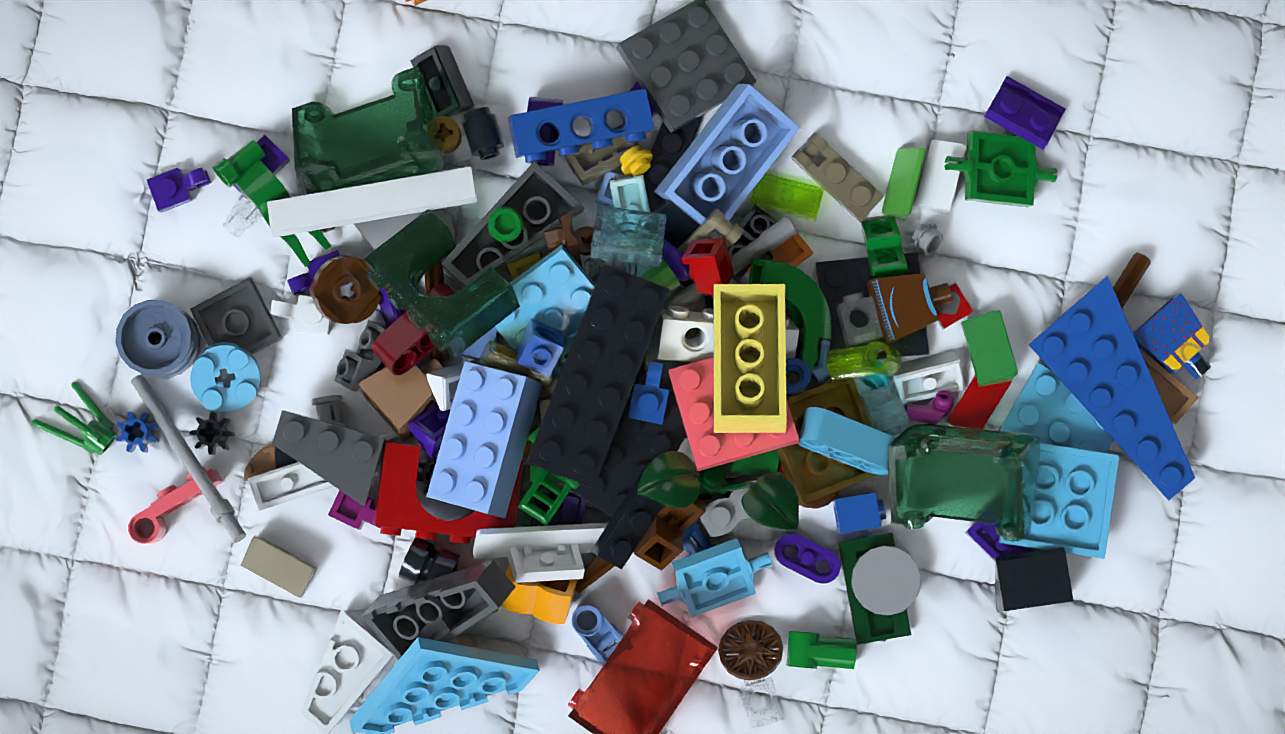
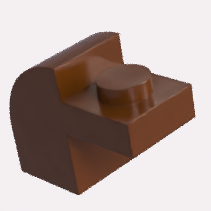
(665, 535)

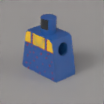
(1174, 338)

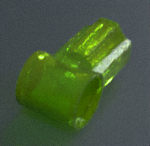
(861, 361)

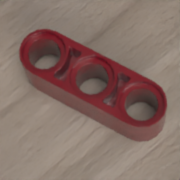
(402, 343)

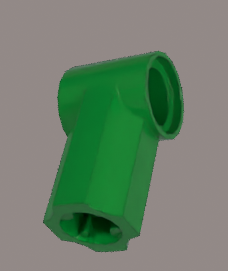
(813, 650)

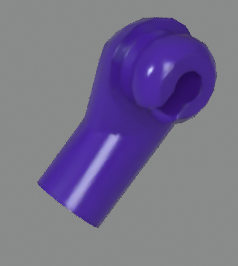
(673, 259)

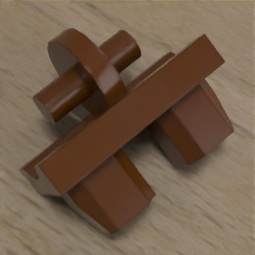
(576, 242)

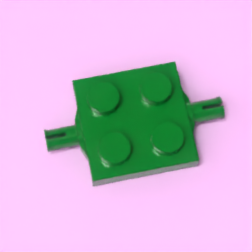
(1000, 169)

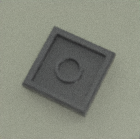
(238, 318)

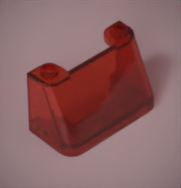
(643, 675)

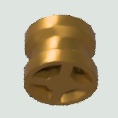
(449, 141)

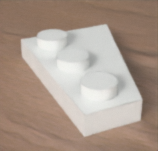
(346, 671)

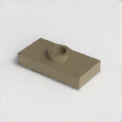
(594, 163)

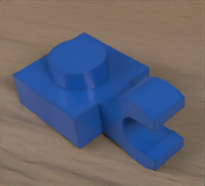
(649, 400)

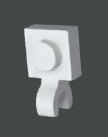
(305, 314)

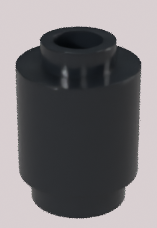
(483, 133)

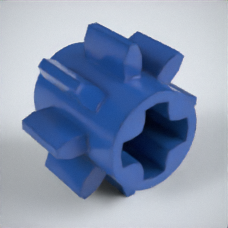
(131, 438)

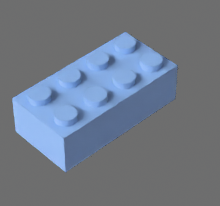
(728, 155)
(484, 439)

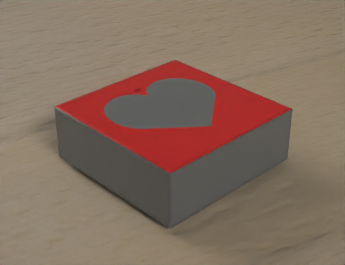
(955, 311)

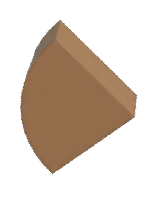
(261, 462)

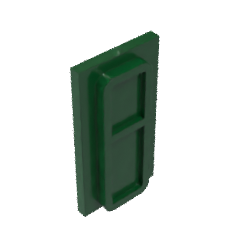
(866, 624)

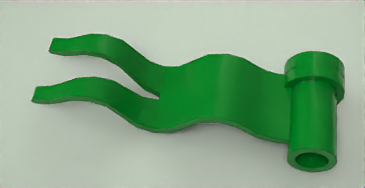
(261, 186)

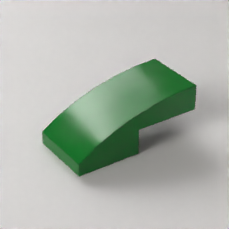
(884, 247)

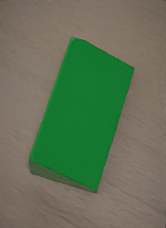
(989, 348)

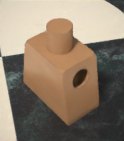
(400, 396)

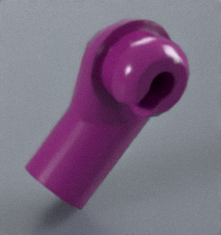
(933, 411)

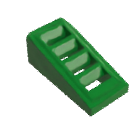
(535, 511)

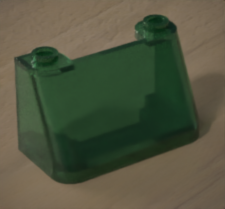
(369, 142)
(964, 477)

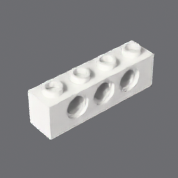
(677, 320)

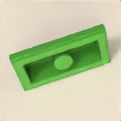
(903, 182)

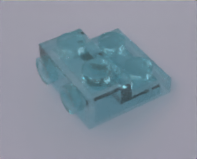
(628, 236)

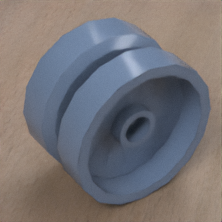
(157, 319)

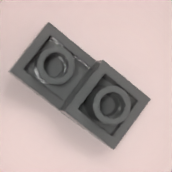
(360, 364)

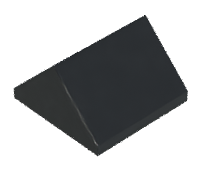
(1032, 579)

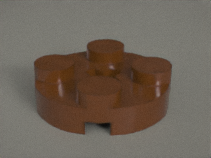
(326, 290)

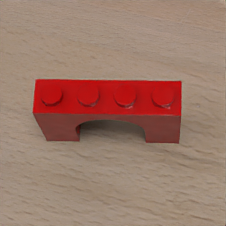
(400, 508)

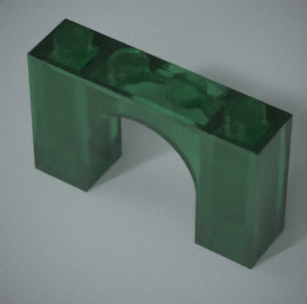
(451, 320)

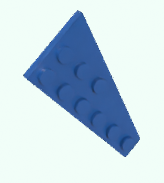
(1104, 370)

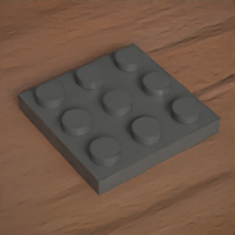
(685, 64)

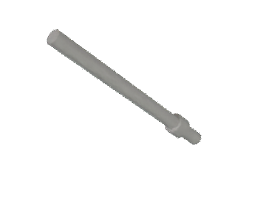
(220, 508)

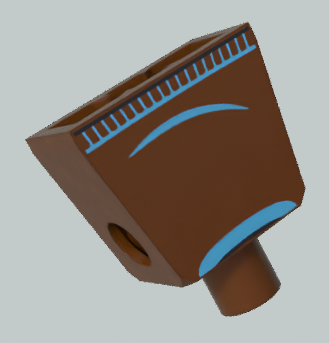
(906, 304)

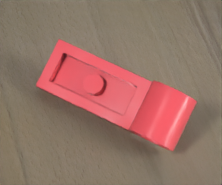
(168, 501)

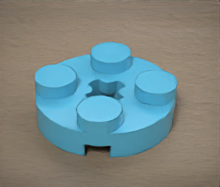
(214, 393)

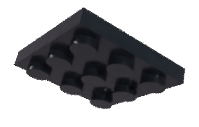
(850, 277)

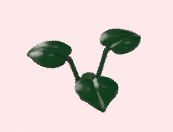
(675, 484)

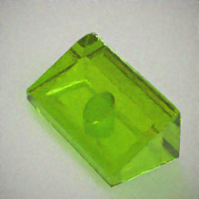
(787, 196)

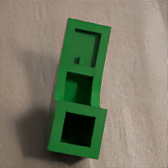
(803, 301)

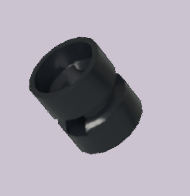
(426, 563)

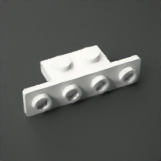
(540, 551)

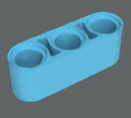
(845, 440)

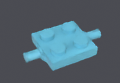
(714, 577)

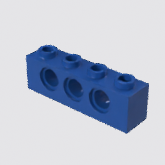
(631, 105)

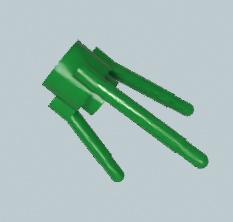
(97, 435)

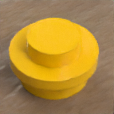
(636, 161)

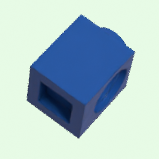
(540, 347)
(858, 513)

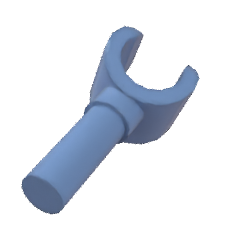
(820, 369)

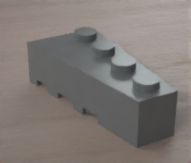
(540, 205)
(438, 606)

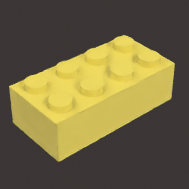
(749, 358)

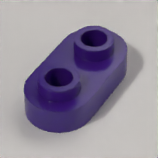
(806, 558)

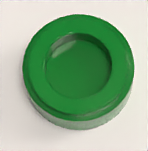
(505, 224)

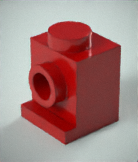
(708, 264)

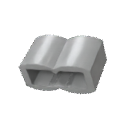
(724, 513)

